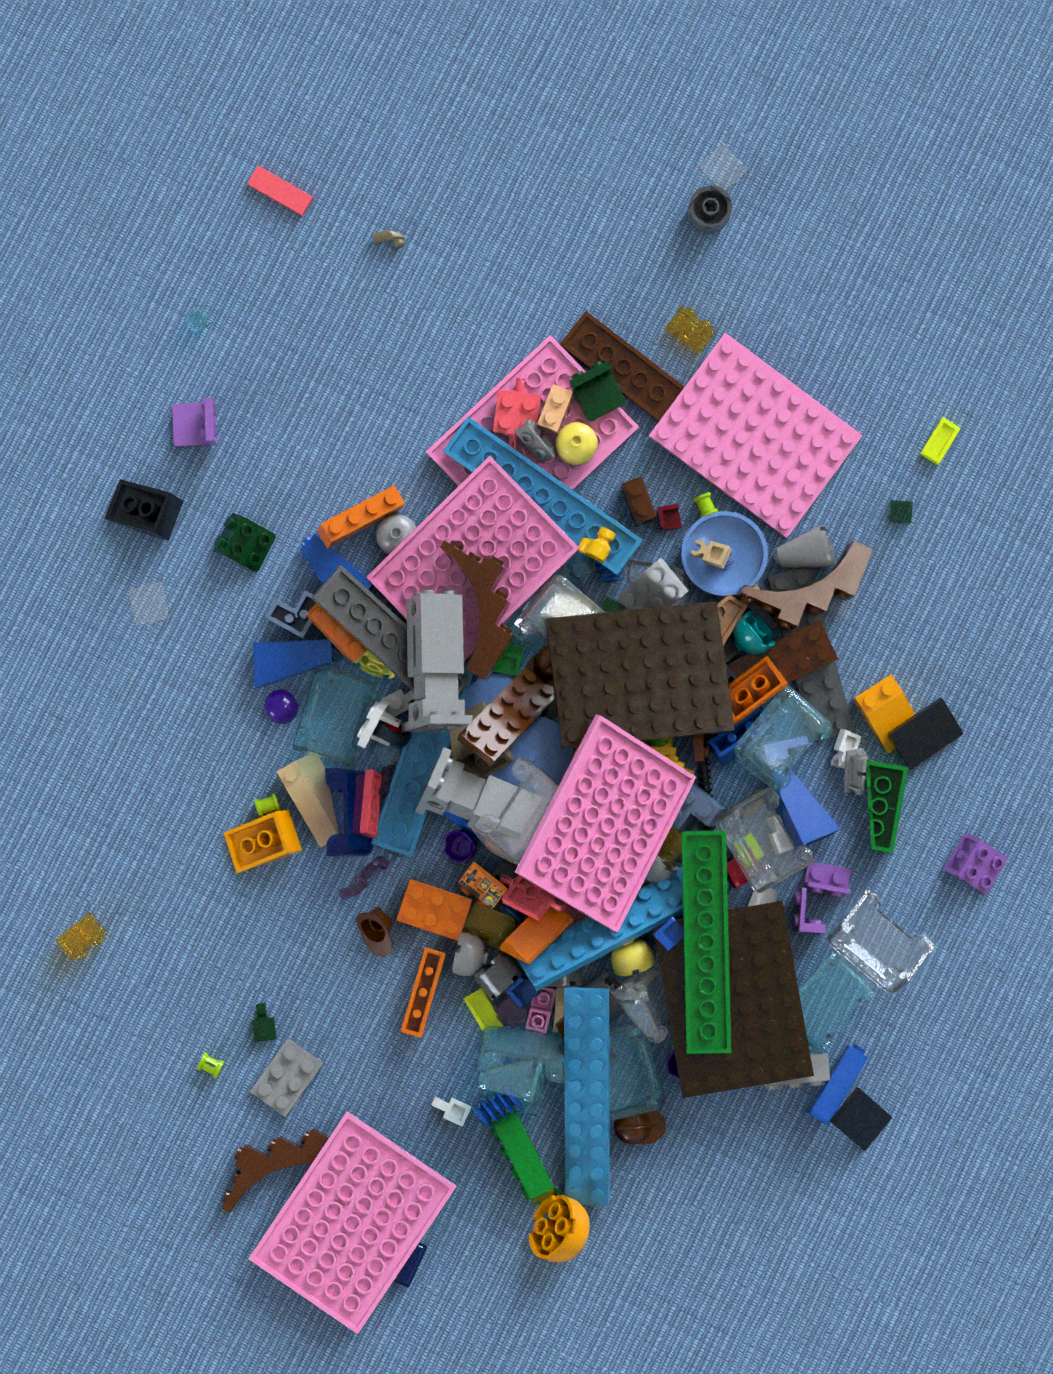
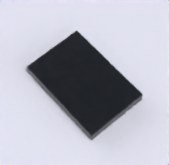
(925, 733)
(860, 1119)

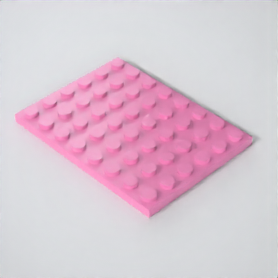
(541, 369)
(755, 435)
(490, 519)
(605, 823)
(352, 1222)

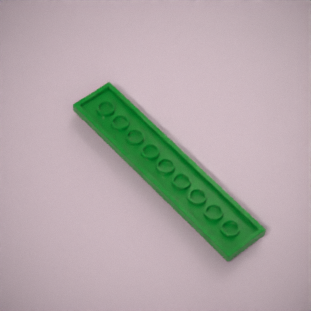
(706, 942)

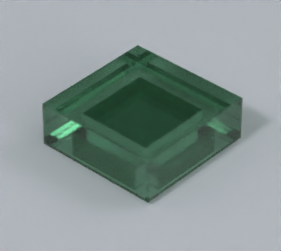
(900, 511)

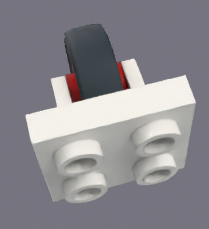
(382, 727)

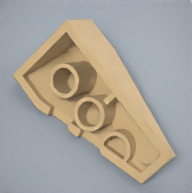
(312, 796)

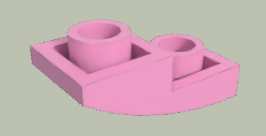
(541, 1010)

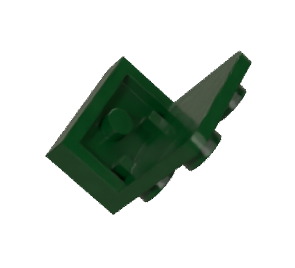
(596, 391)
(244, 542)

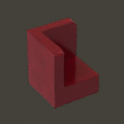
(668, 517)
(735, 873)

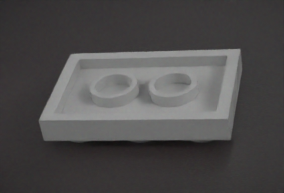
(653, 588)
(286, 1077)

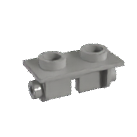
(539, 446)
(854, 768)

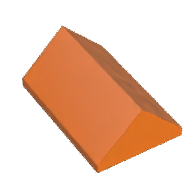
(755, 688)
(535, 936)

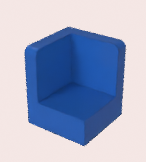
(670, 934)
(522, 991)

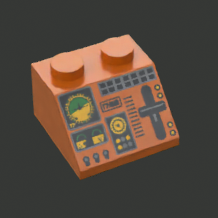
(482, 885)

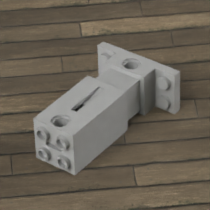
(435, 662)
(462, 792)

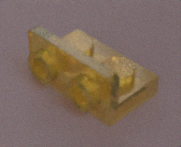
(690, 329)

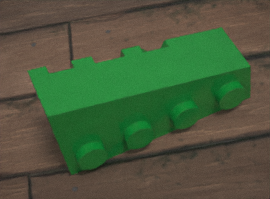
(885, 799)
(524, 1157)

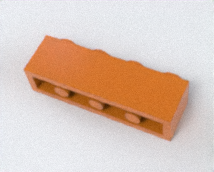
(360, 516)
(423, 992)

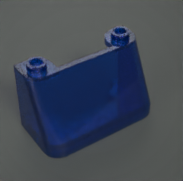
(351, 842)

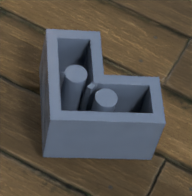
(293, 619)
(698, 805)

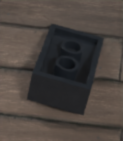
(144, 509)

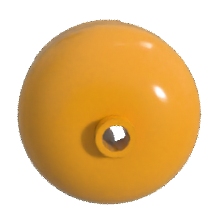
(562, 1238)

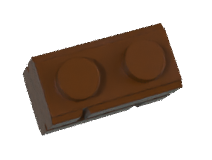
(638, 501)

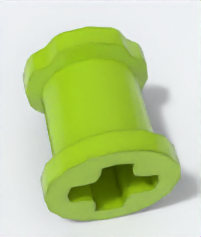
(705, 504)
(267, 805)
(217, 1064)

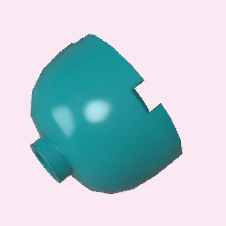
(753, 634)

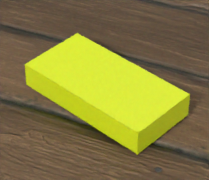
(940, 441)
(482, 1009)

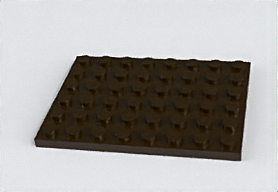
(642, 670)
(765, 1007)

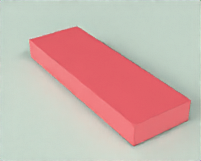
(280, 191)
(370, 804)

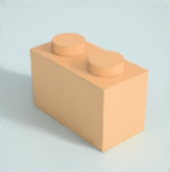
(555, 409)

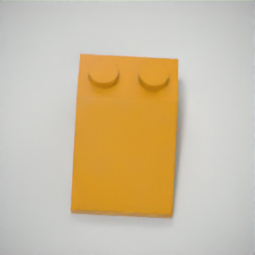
(884, 709)
(262, 841)

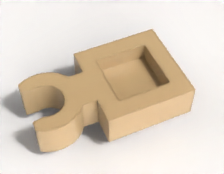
(713, 554)

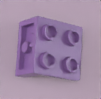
(194, 423)
(975, 863)
(828, 878)
(811, 925)

